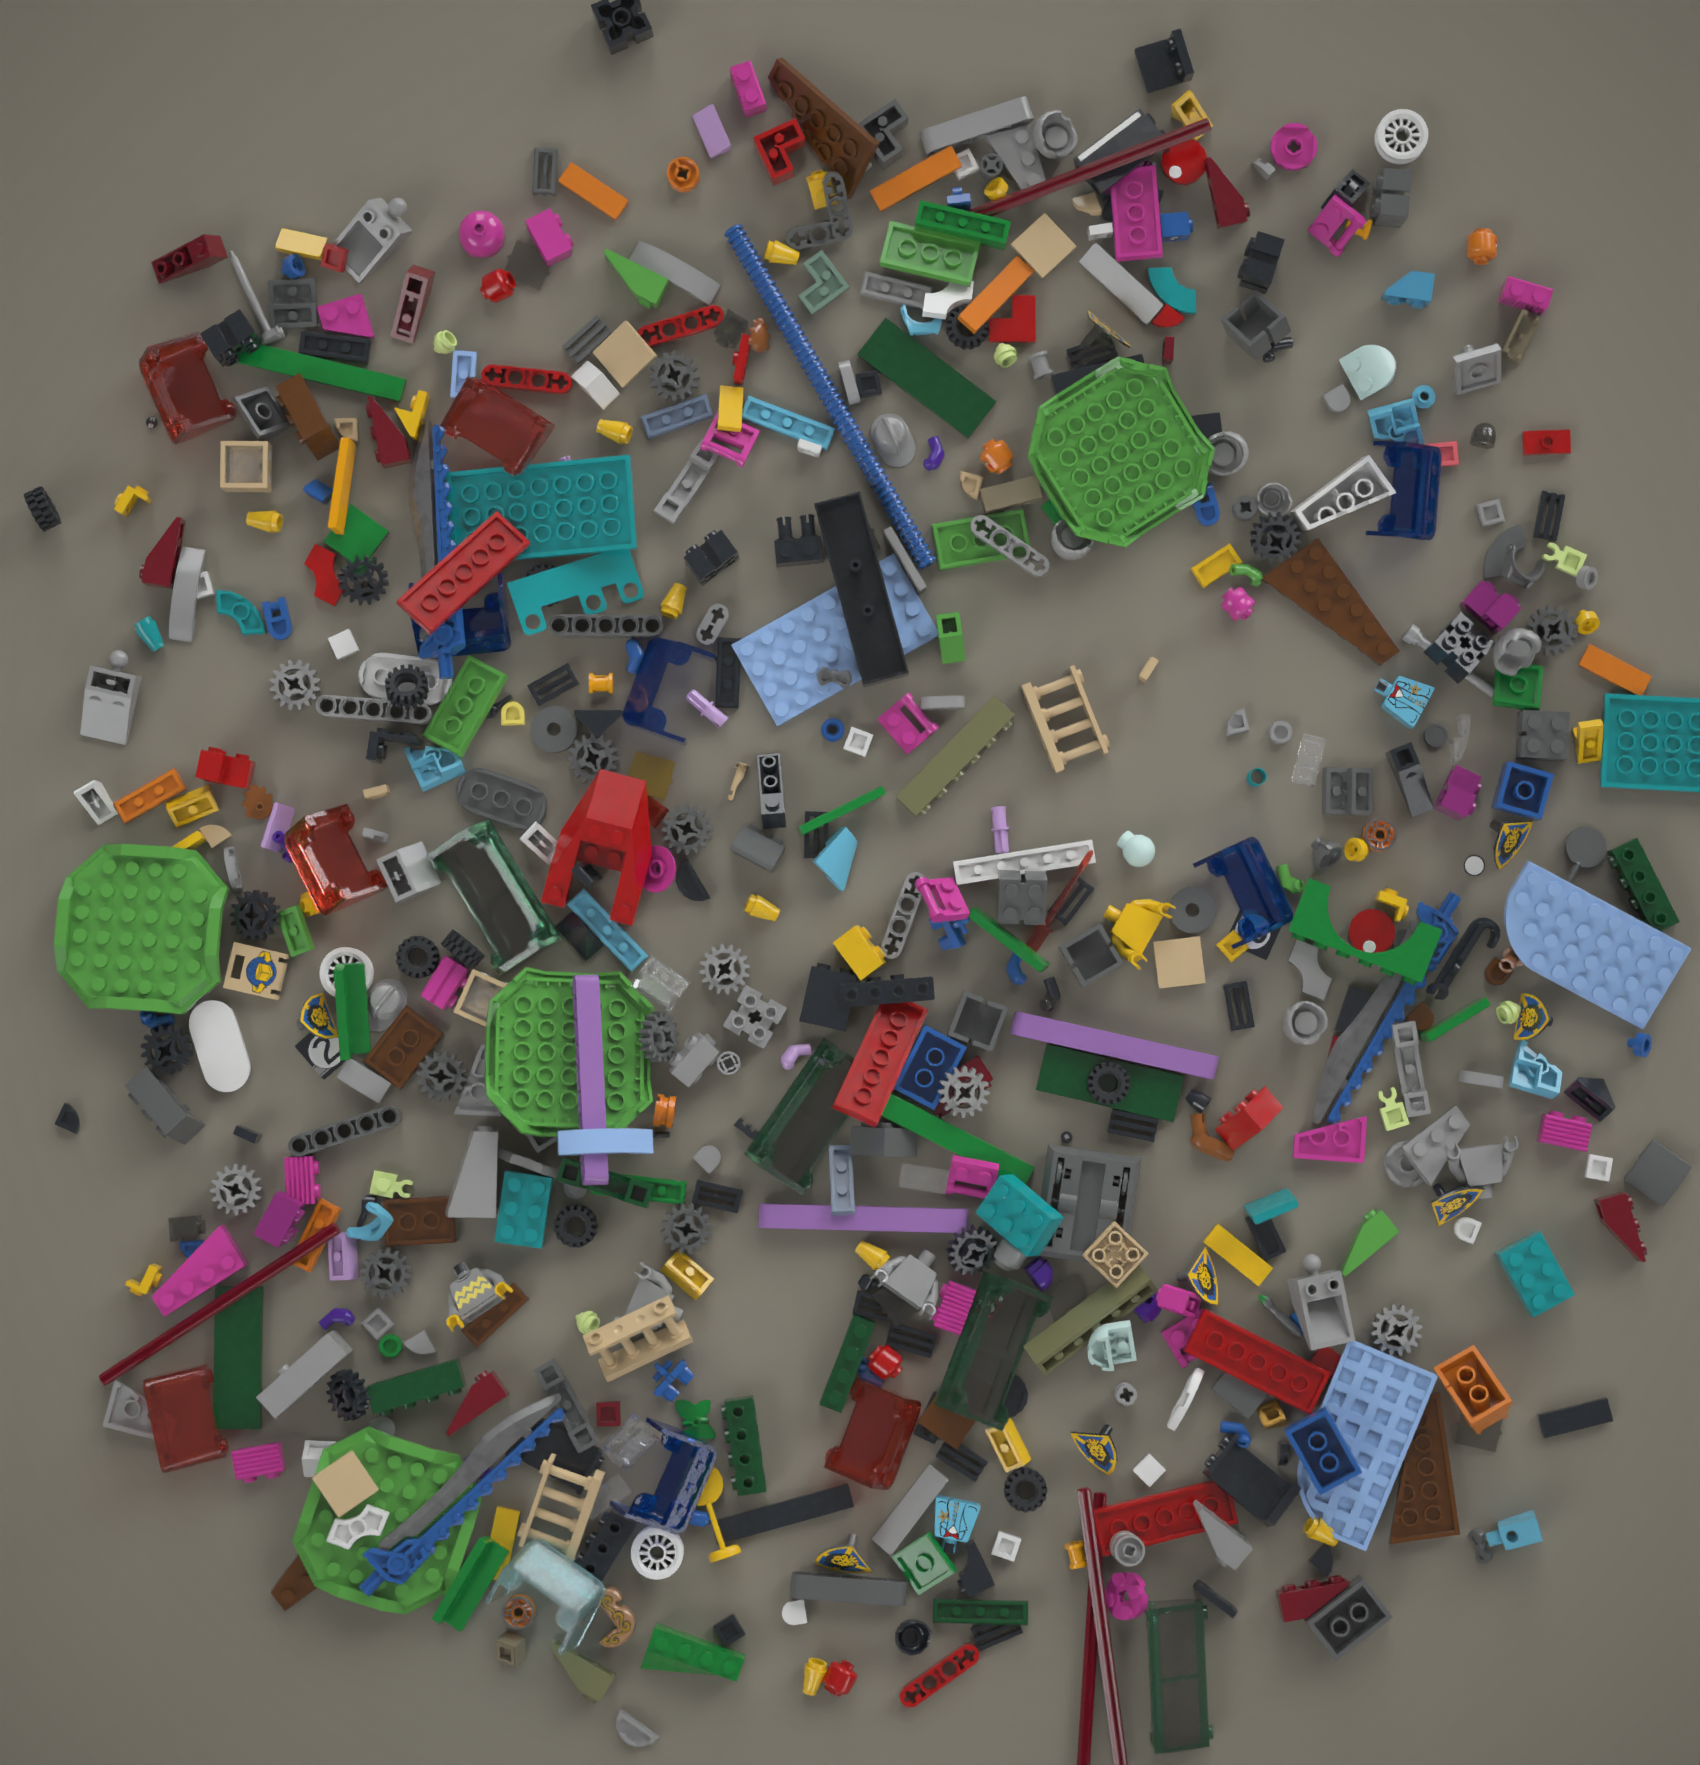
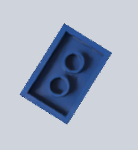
(926, 1066)
(1323, 1450)

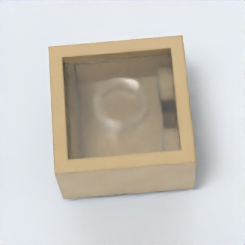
(246, 466)
(476, 995)

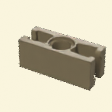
(1010, 495)

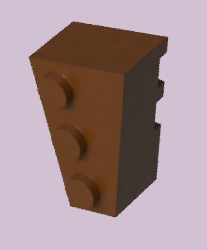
(307, 417)

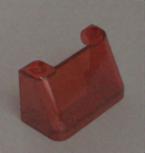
(184, 388)
(497, 424)
(331, 861)
(183, 1418)
(874, 1436)

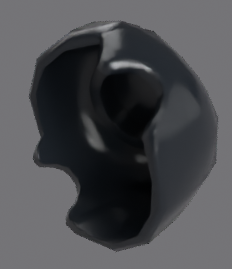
(912, 1636)

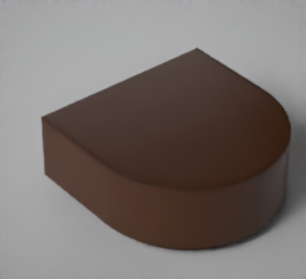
(1494, 974)
(1422, 1016)

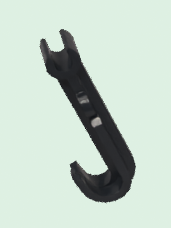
(1460, 954)

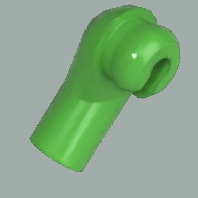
(1249, 571)
(1288, 882)

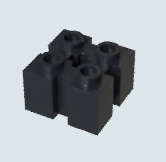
(617, 34)
(1259, 267)
(231, 338)
(711, 557)
(1459, 647)

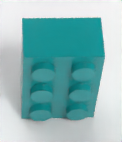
(524, 1209)
(1019, 1215)
(1534, 1273)

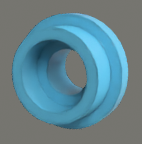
(1423, 404)

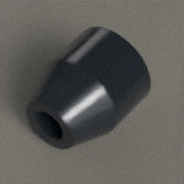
(1198, 1100)

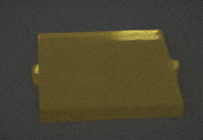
(655, 771)

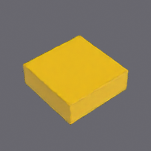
(1225, 946)

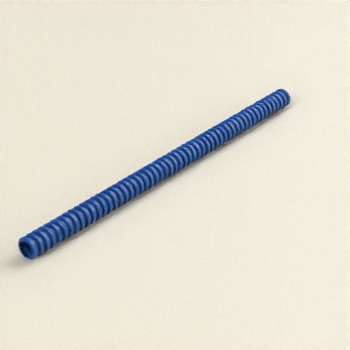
(828, 394)

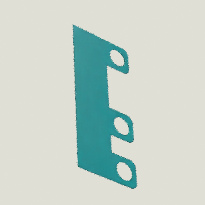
(572, 579)

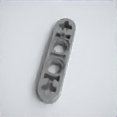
(1007, 549)
(900, 914)

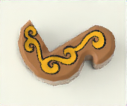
(620, 1615)

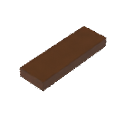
(487, 1323)

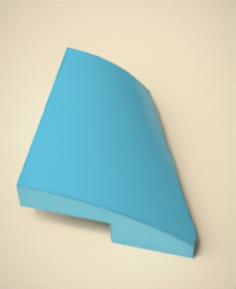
(1396, 422)
(434, 766)
(837, 857)
(1534, 1073)

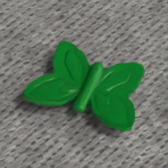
(696, 1418)

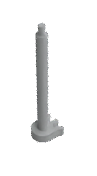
(269, 335)

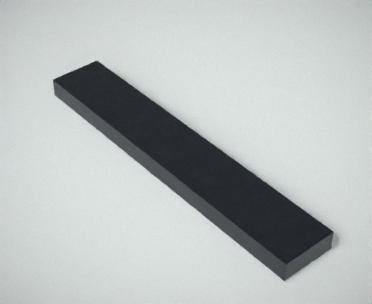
(785, 1513)

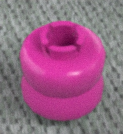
(1237, 604)

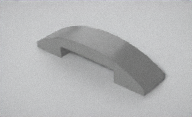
(676, 271)
(686, 484)
(185, 594)
(1409, 1069)

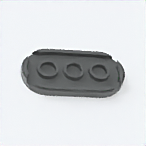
(501, 798)

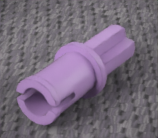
(706, 708)
(1000, 829)

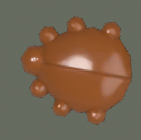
(759, 336)
(257, 803)

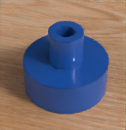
(293, 266)
(1641, 1044)

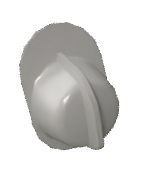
(893, 440)
(385, 1003)

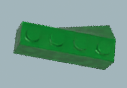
(686, 1653)

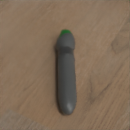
(1280, 1315)

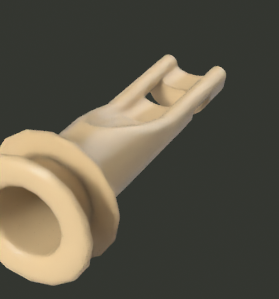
(739, 775)

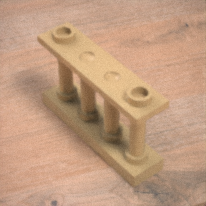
(1050, 737)
(644, 1350)
(584, 1505)

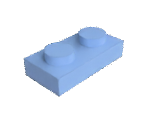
(463, 366)

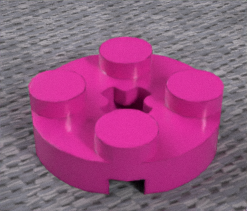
(1283, 156)
(1115, 1600)

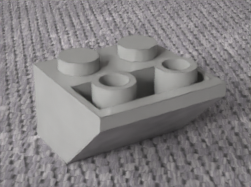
(408, 872)

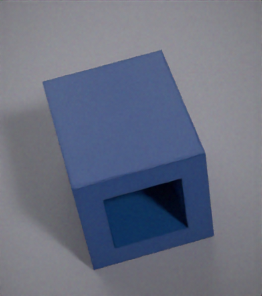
(1175, 226)

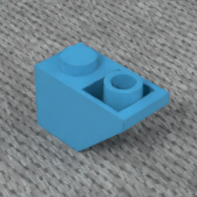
(1412, 289)

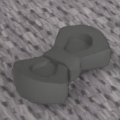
(826, 675)
(1483, 1555)

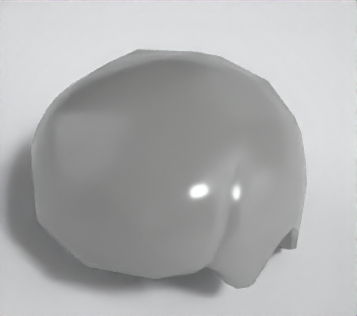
(1273, 499)

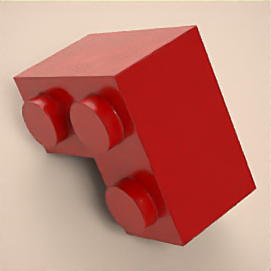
(775, 145)
(222, 769)
(1248, 1118)

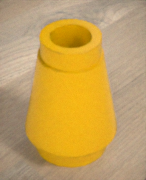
(779, 253)
(615, 430)
(265, 520)
(673, 602)
(761, 908)
(872, 1255)
(1319, 1531)
(813, 1675)

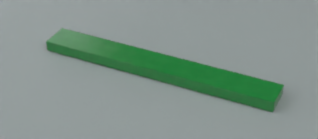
(325, 372)
(953, 1138)

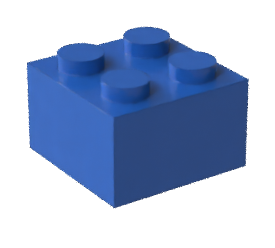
(1522, 791)

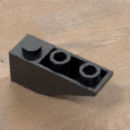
(1410, 779)
(771, 791)

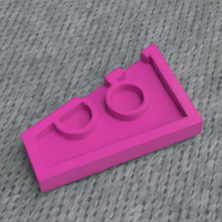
(1333, 1142)

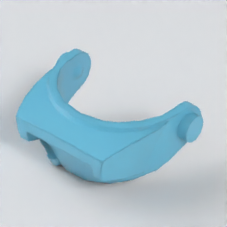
(920, 328)
(375, 1229)

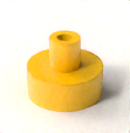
(996, 189)
(1587, 622)
(1356, 849)

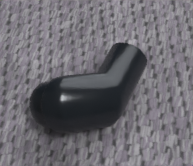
(1285, 343)

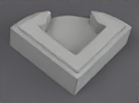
(1265, 170)
(1237, 723)
(375, 835)
(420, 1343)

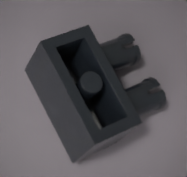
(801, 550)

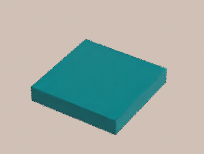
(1271, 1206)

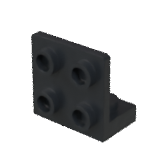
(1165, 62)
(378, 750)

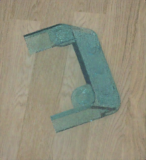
(559, 1580)

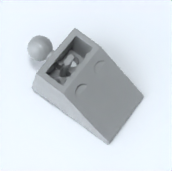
(373, 236)
(110, 707)
(1325, 1311)

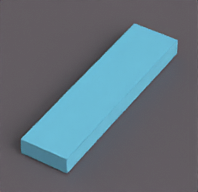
(786, 422)
(606, 930)

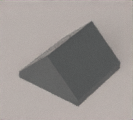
(262, 413)

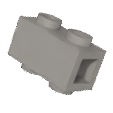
(693, 1058)

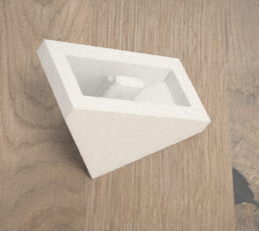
(595, 384)
(96, 801)
(540, 842)

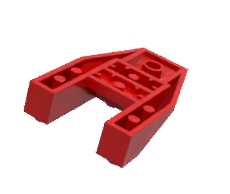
(610, 832)

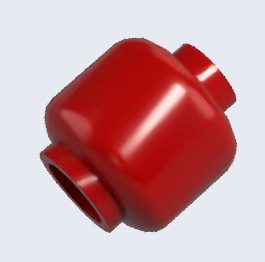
(497, 285)
(885, 1362)
(840, 1678)

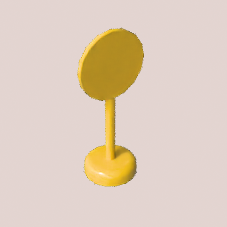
(710, 1494)

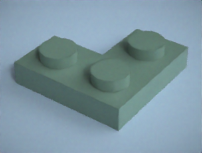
(828, 283)

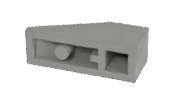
(1226, 1541)

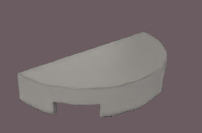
(233, 869)
(633, 1731)

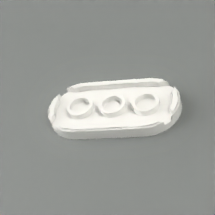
(375, 670)
(219, 1046)

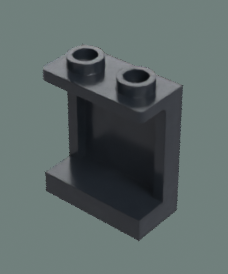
(822, 997)

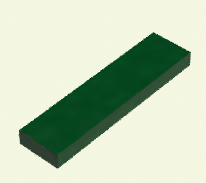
(980, 1611)

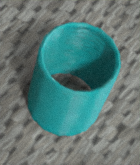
(1249, 780)

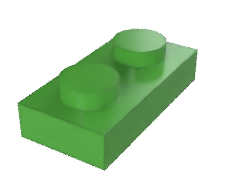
(295, 931)

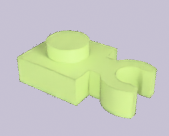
(1567, 560)
(1393, 1113)
(386, 1185)

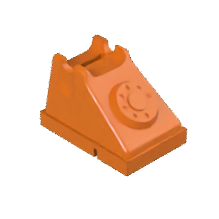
(1474, 1389)

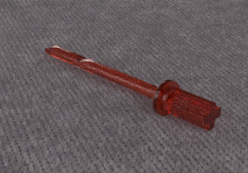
(1042, 931)

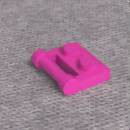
(1331, 219)
(742, 440)
(902, 729)
(948, 897)
(973, 1172)
(1177, 1337)

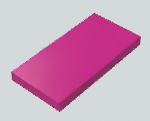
(1137, 216)

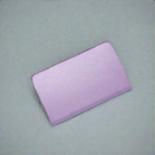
(712, 131)
(279, 821)
(343, 1258)

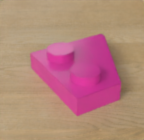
(347, 317)

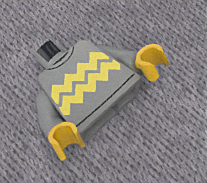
(473, 1294)

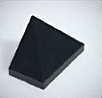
(598, 720)
(579, 936)
(1591, 1096)

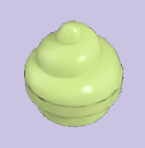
(444, 342)
(1005, 355)
(1508, 1012)
(587, 1321)

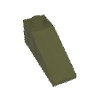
(586, 1674)

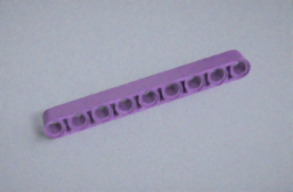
(1114, 1045)
(590, 1071)
(865, 1218)

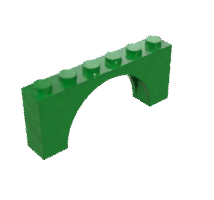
(1408, 959)

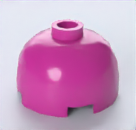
(481, 234)

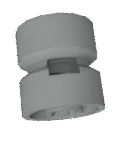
(1127, 1548)

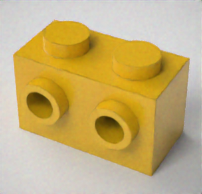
(860, 952)

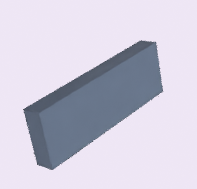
(677, 416)
(841, 1180)

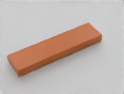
(916, 178)
(995, 294)

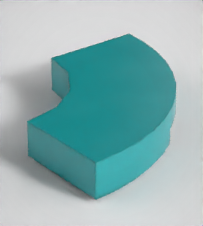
(1171, 292)
(242, 611)

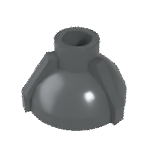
(1326, 853)

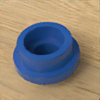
(832, 722)

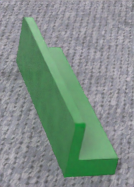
(986, 229)
(352, 1009)
(471, 1583)

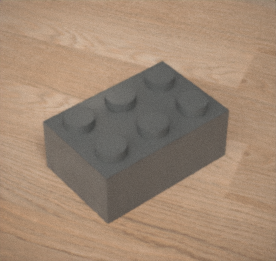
(1348, 1618)

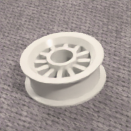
(1391, 118)
(342, 952)
(657, 1573)

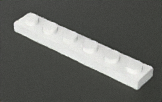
(1027, 860)

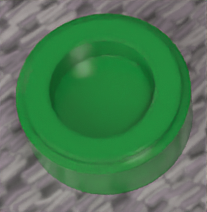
(390, 1345)

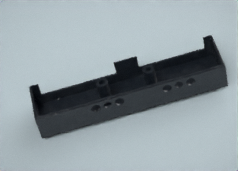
(861, 589)

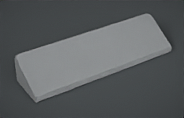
(1121, 283)
(910, 1509)

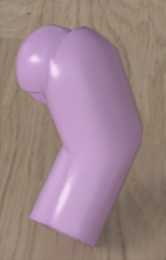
(792, 1053)

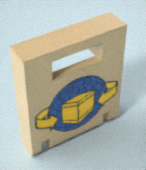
(259, 972)

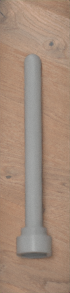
(1414, 636)

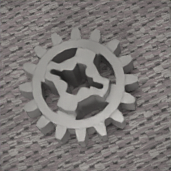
(300, 677)
(716, 962)
(971, 1084)
(232, 1200)
(1386, 1335)

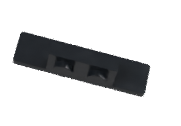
(886, 991)

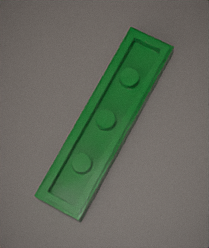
(841, 810)
(1008, 939)
(665, 1189)

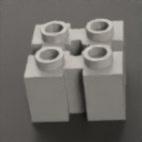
(758, 1031)

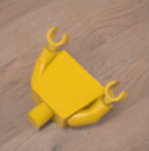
(1135, 926)

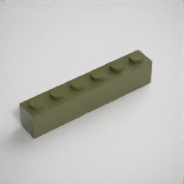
(955, 755)
(1075, 1328)

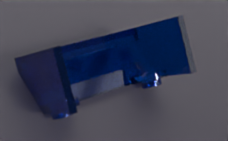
(1417, 491)
(484, 627)
(638, 708)
(1253, 888)
(680, 1484)

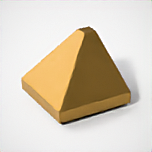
(1271, 1415)

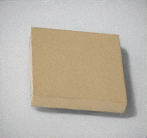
(1043, 245)
(624, 354)
(1179, 962)
(1115, 1254)
(345, 1483)

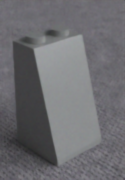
(476, 1179)

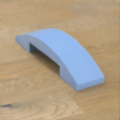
(605, 1141)

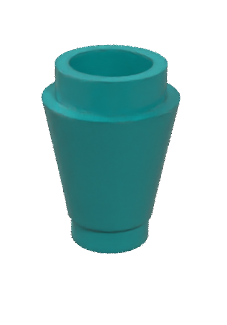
(149, 633)

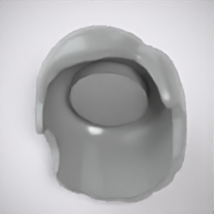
(1054, 135)
(1230, 453)
(1067, 544)
(1515, 650)
(1304, 1022)

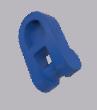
(1208, 512)
(280, 626)

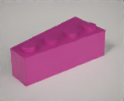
(205, 1268)

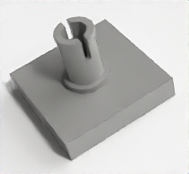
(1476, 368)

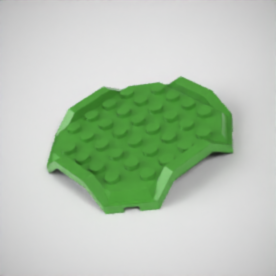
(1119, 452)
(140, 928)
(534, 1056)
(406, 1480)

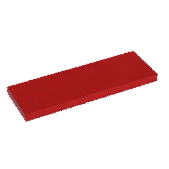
(463, 573)
(880, 1061)
(1256, 1361)
(1163, 1515)

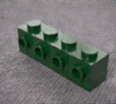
(1642, 885)
(416, 1386)
(745, 1445)

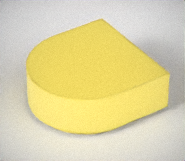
(512, 714)

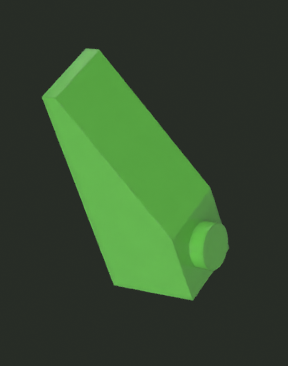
(642, 282)
(1369, 1237)

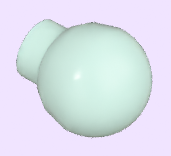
(1137, 849)

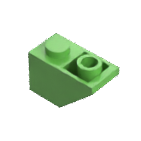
(950, 637)

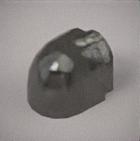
(1483, 436)

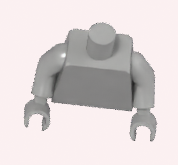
(1481, 1164)
(911, 1280)
(651, 1288)

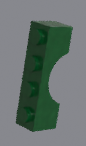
(619, 1186)
(847, 1363)

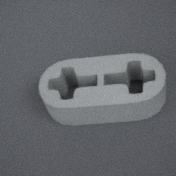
(849, 382)
(707, 622)
(942, 702)
(1481, 1079)

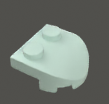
(1369, 369)
(1111, 1345)

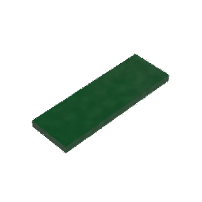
(926, 378)
(1149, 1094)
(238, 1361)

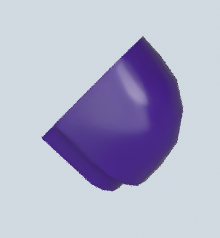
(1039, 1273)
(1148, 1310)

